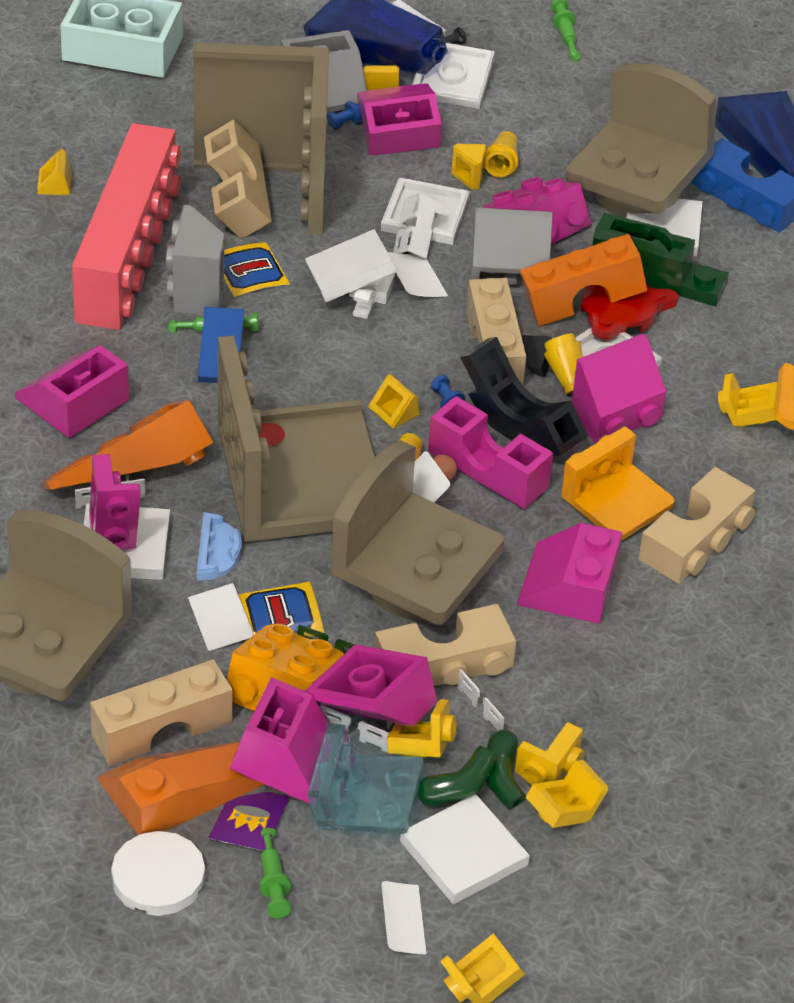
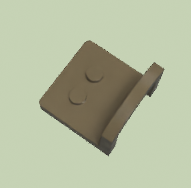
(651, 145)
(406, 548)
(59, 602)

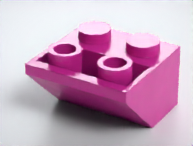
(400, 119)
(78, 390)
(282, 740)

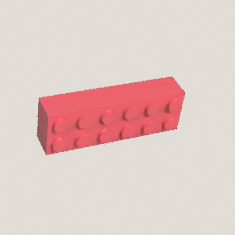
(126, 227)

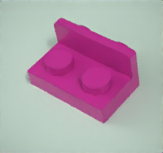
(113, 504)

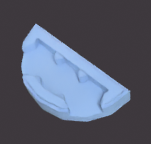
(219, 547)

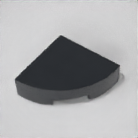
(535, 351)

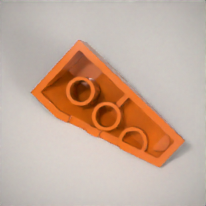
(156, 441)
(175, 786)

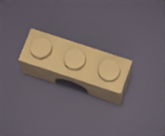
(242, 196)
(493, 315)
(681, 545)
(480, 645)
(130, 719)

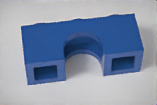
(764, 199)

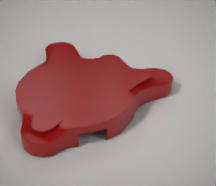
(611, 318)

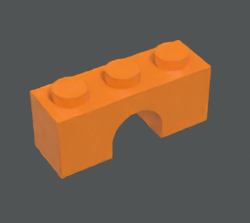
(554, 283)

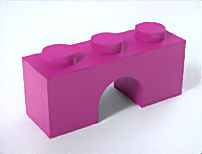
(515, 472)

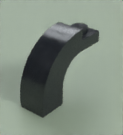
(513, 408)

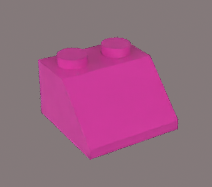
(618, 388)
(572, 572)
(377, 685)

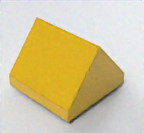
(381, 77)
(469, 163)
(55, 175)
(394, 402)

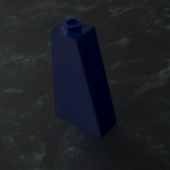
(383, 33)
(762, 127)

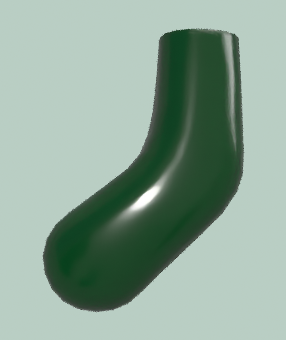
(500, 779)
(458, 785)

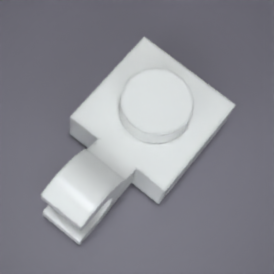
(374, 292)

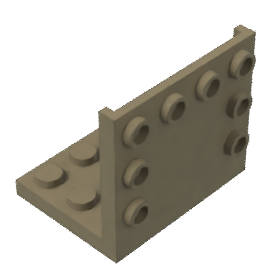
(277, 100)
(303, 478)

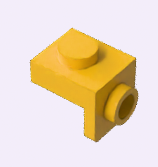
(747, 404)
(425, 737)
(550, 765)
(569, 799)
(482, 972)

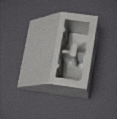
(344, 69)
(509, 242)
(195, 263)

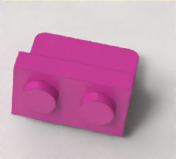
(554, 196)

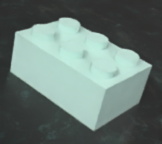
(123, 34)

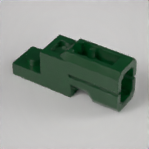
(666, 259)

